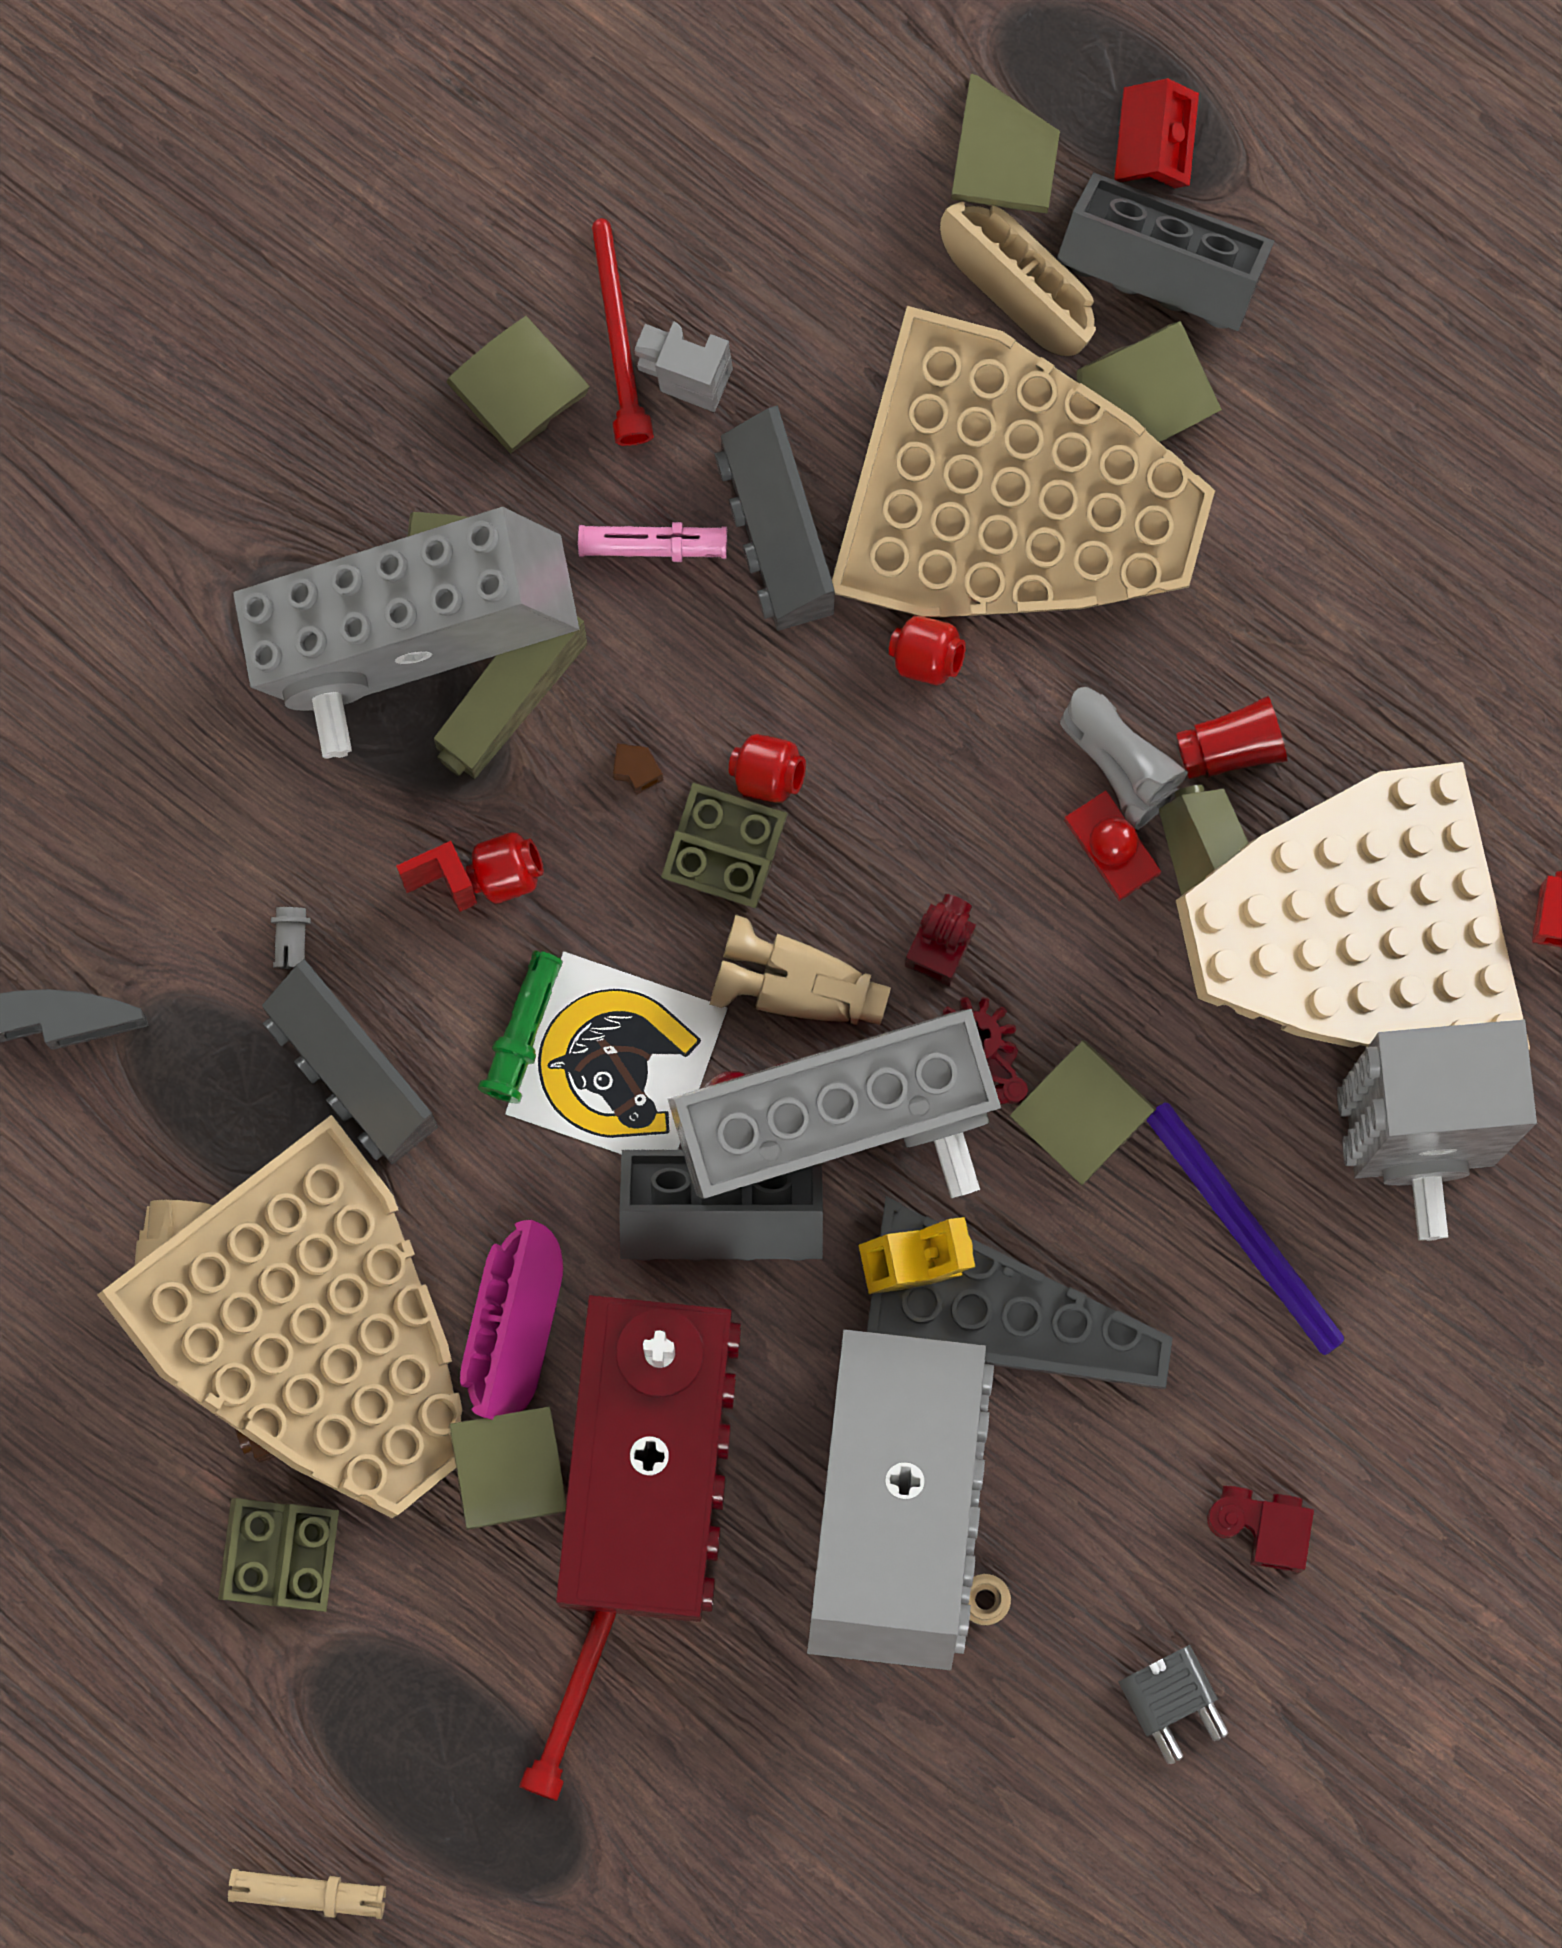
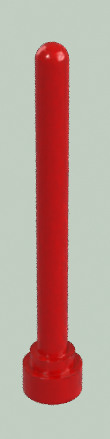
(631, 422)
(545, 1774)

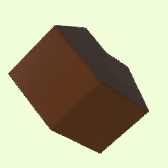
(637, 767)

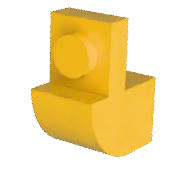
(917, 1256)

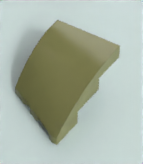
(1004, 152)
(1155, 382)

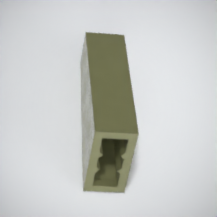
(503, 700)
(1200, 833)

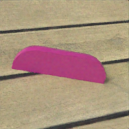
(512, 1320)

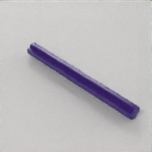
(1245, 1229)

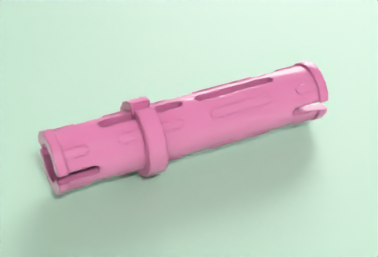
(653, 541)

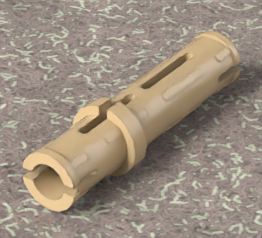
(308, 1894)

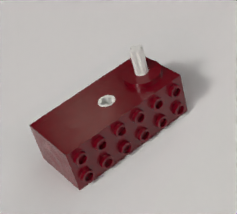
(657, 1383)

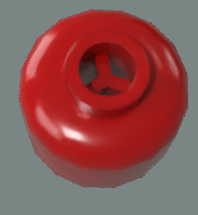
(927, 650)
(767, 768)
(505, 867)

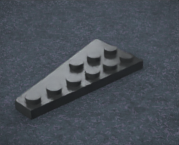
(1020, 1318)

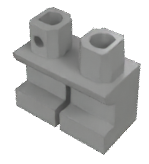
(685, 368)

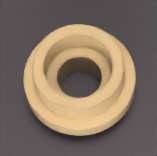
(1002, 1599)

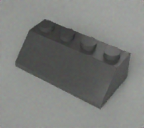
(1164, 252)
(776, 520)
(348, 1064)
(752, 1222)

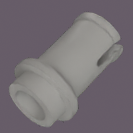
(289, 936)

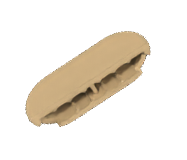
(1020, 276)

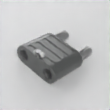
(1169, 1693)

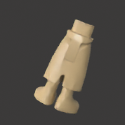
(796, 980)

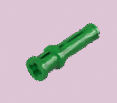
(515, 1048)

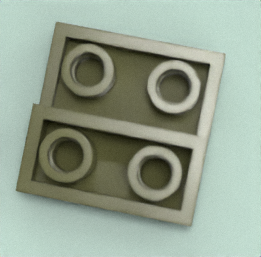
(518, 384)
(724, 845)
(1082, 1112)
(508, 1468)
(278, 1555)

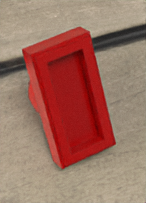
(1112, 845)

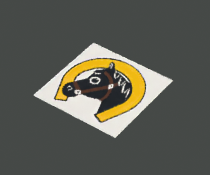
(615, 1056)

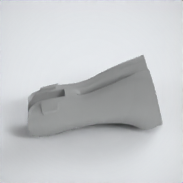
(1135, 768)

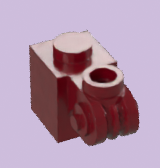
(942, 940)
(1278, 1527)

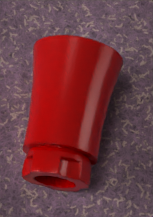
(1233, 741)

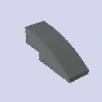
(65, 1016)

